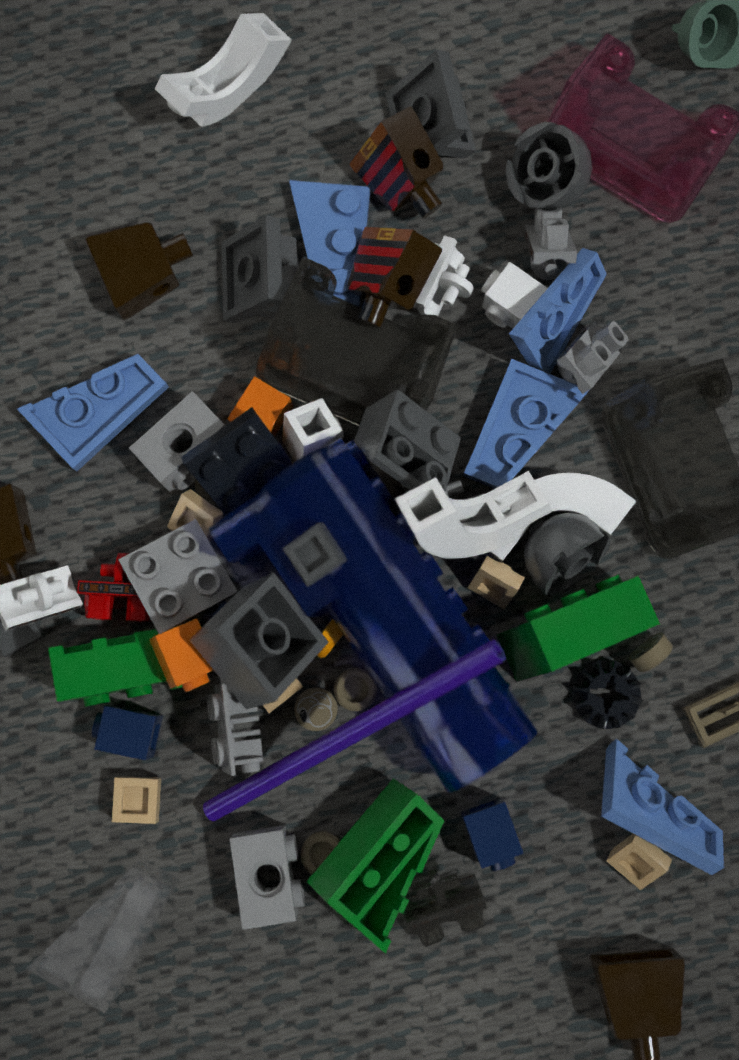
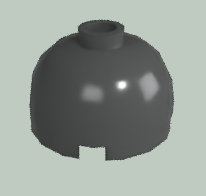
(549, 167)
(562, 549)

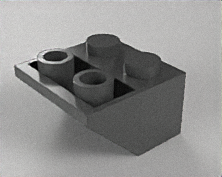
(407, 441)

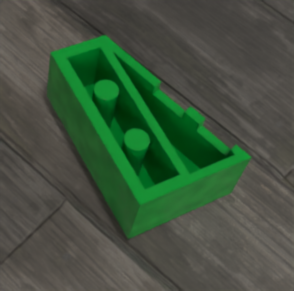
(577, 628)
(105, 668)
(378, 860)

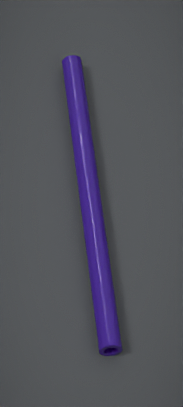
(356, 729)

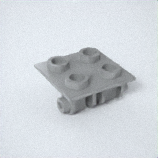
(177, 576)
(225, 750)

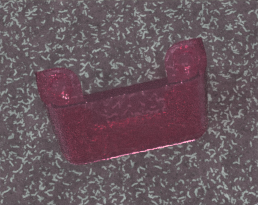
(636, 140)

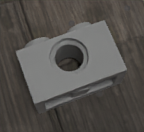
(161, 443)
(262, 903)

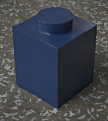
(127, 732)
(492, 834)

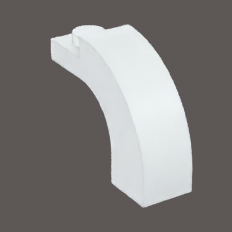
(231, 75)
(579, 494)
(471, 525)

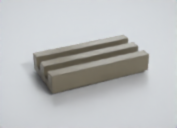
(697, 724)

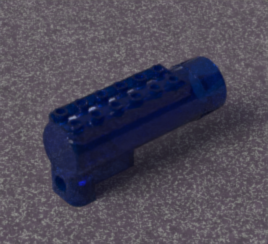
(383, 605)

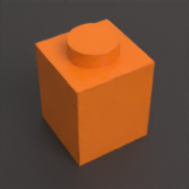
(266, 401)
(179, 657)

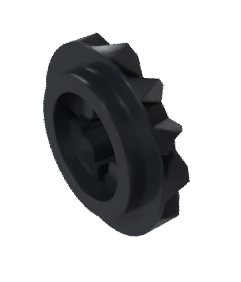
(591, 707)

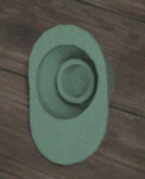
(710, 33)

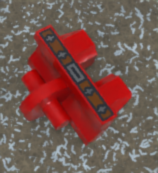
(100, 595)

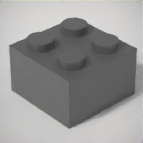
(259, 642)

